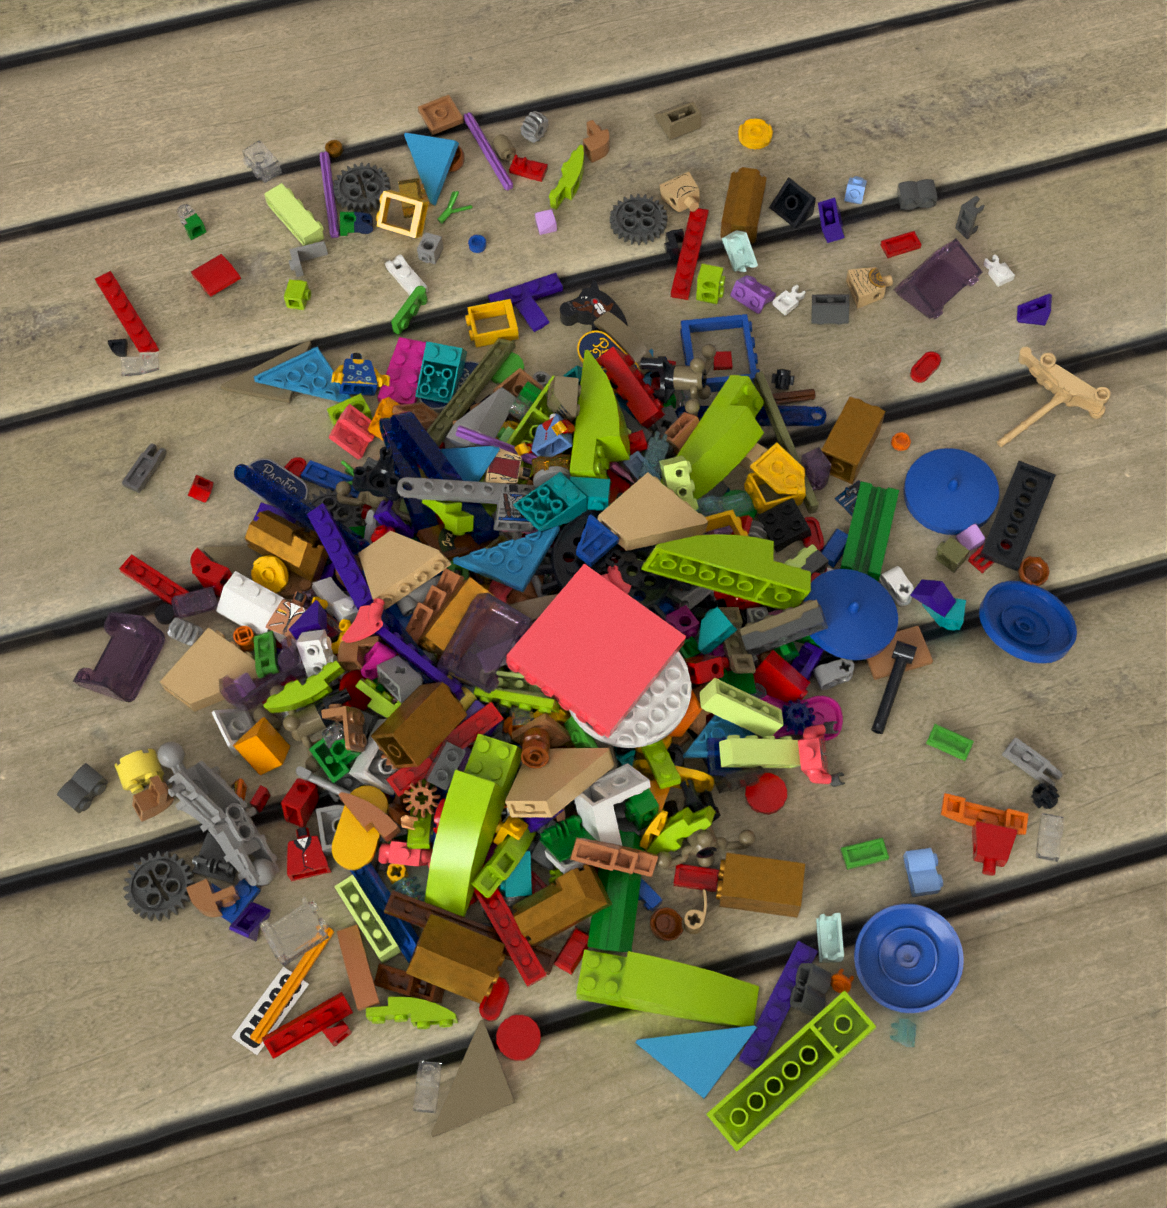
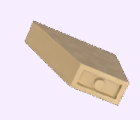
(651, 515)
(399, 566)
(197, 673)
(553, 786)

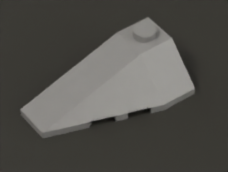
(484, 418)

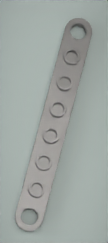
(456, 490)

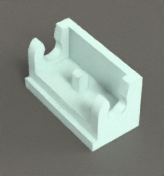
(739, 251)
(830, 938)

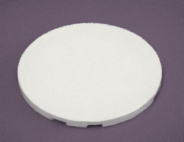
(655, 713)

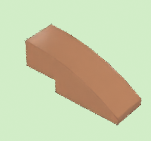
(370, 816)

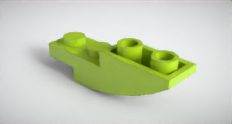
(571, 178)
(298, 695)
(380, 702)
(680, 827)
(421, 836)
(502, 863)
(420, 1011)

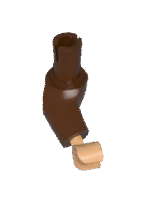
(399, 814)

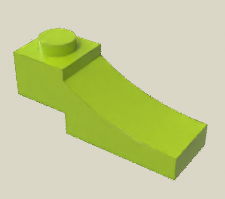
(452, 515)

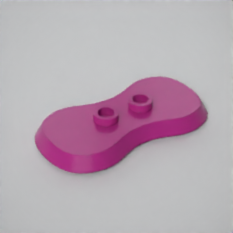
(824, 708)

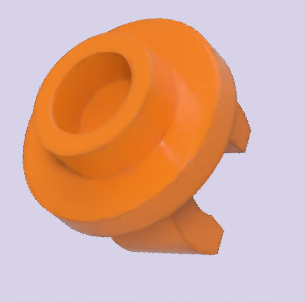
(508, 727)
(840, 982)

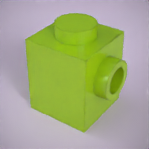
(297, 294)

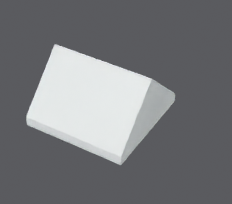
(233, 725)

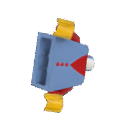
(550, 438)

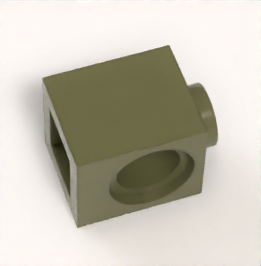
(951, 554)

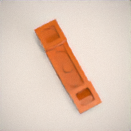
(968, 813)

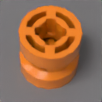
(244, 638)

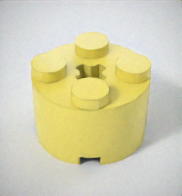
(137, 770)

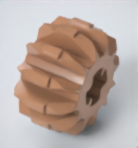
(416, 804)

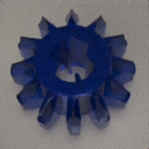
(792, 711)

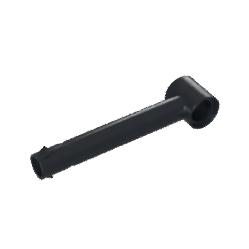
(902, 654)

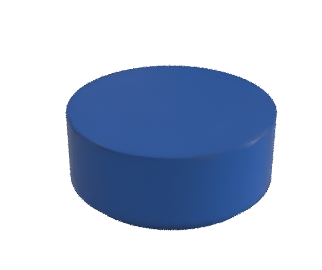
(477, 243)

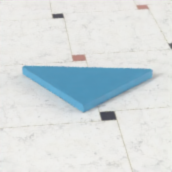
(432, 160)
(304, 374)
(471, 461)
(511, 561)
(715, 728)
(700, 1056)

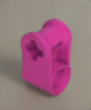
(378, 654)

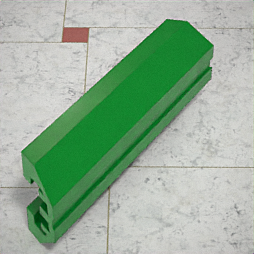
(869, 529)
(615, 925)

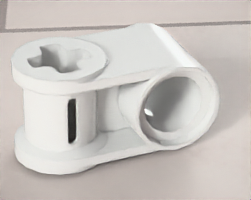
(897, 585)

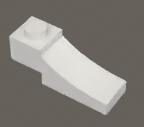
(338, 602)

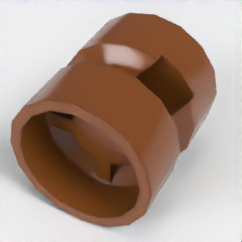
(535, 747)

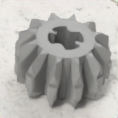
(534, 126)
(184, 631)

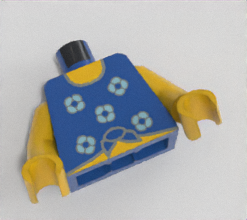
(358, 376)

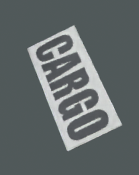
(249, 1024)

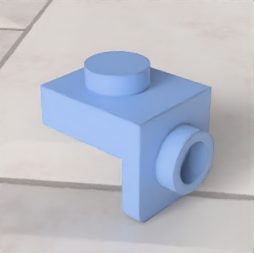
(855, 190)

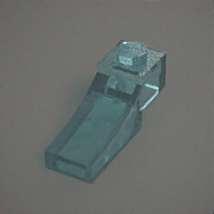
(713, 505)

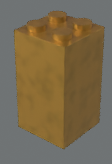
(852, 438)
(445, 623)
(419, 725)
(761, 884)
(456, 959)

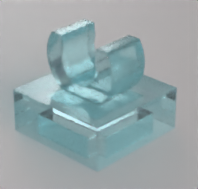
(906, 1032)

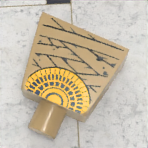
(867, 285)

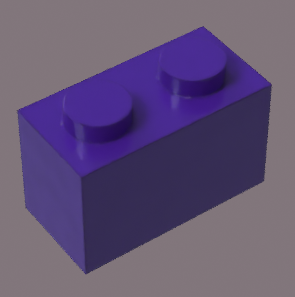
(831, 220)

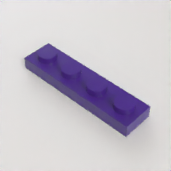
(536, 289)

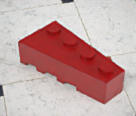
(632, 386)

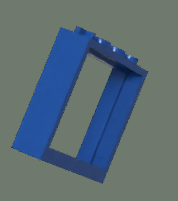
(719, 323)

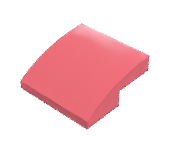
(352, 432)

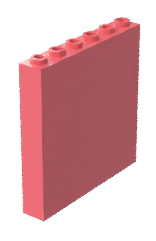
(595, 650)

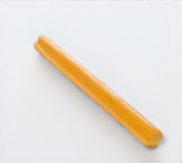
(288, 990)

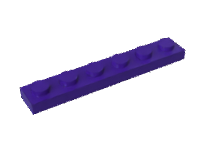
(341, 555)
(422, 663)
(775, 1009)

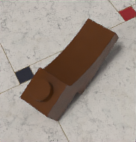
(403, 983)

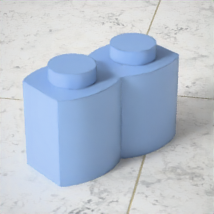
(922, 872)

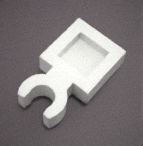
(998, 272)
(788, 301)

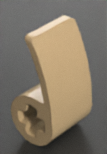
(696, 914)

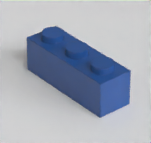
(649, 897)

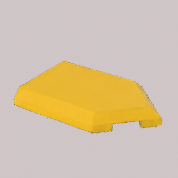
(780, 471)

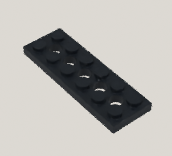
(1024, 526)

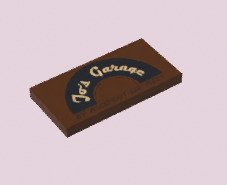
(448, 543)

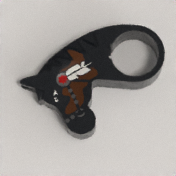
(589, 307)

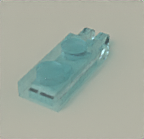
(655, 452)

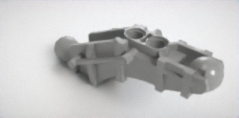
(220, 812)

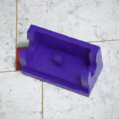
(388, 517)
(807, 660)

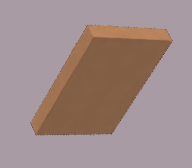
(882, 663)

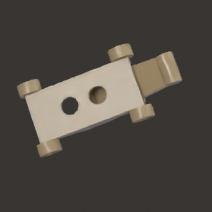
(1063, 385)

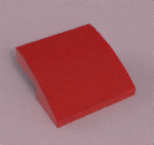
(215, 275)

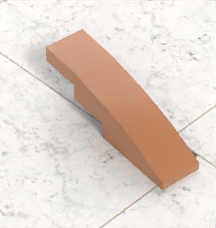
(434, 601)
(613, 856)
(358, 967)

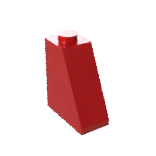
(780, 679)

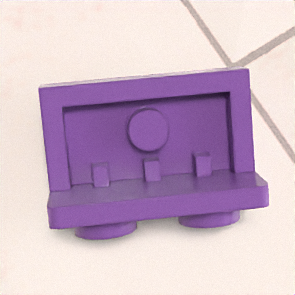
(752, 293)

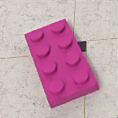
(404, 372)

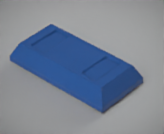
(835, 547)

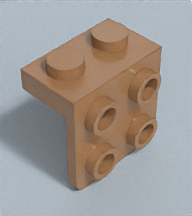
(352, 722)

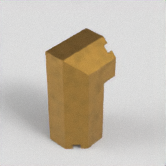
(743, 203)
(297, 549)
(561, 905)

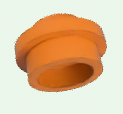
(900, 441)

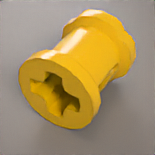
(392, 868)

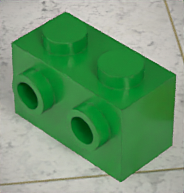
(641, 809)

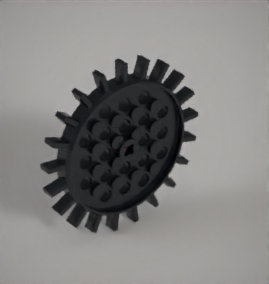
(626, 561)

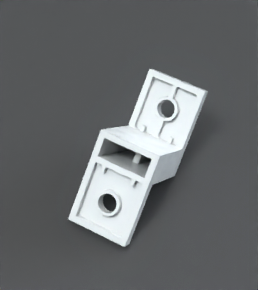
(597, 808)

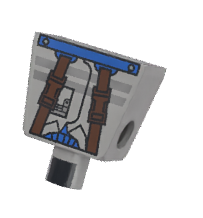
(507, 516)

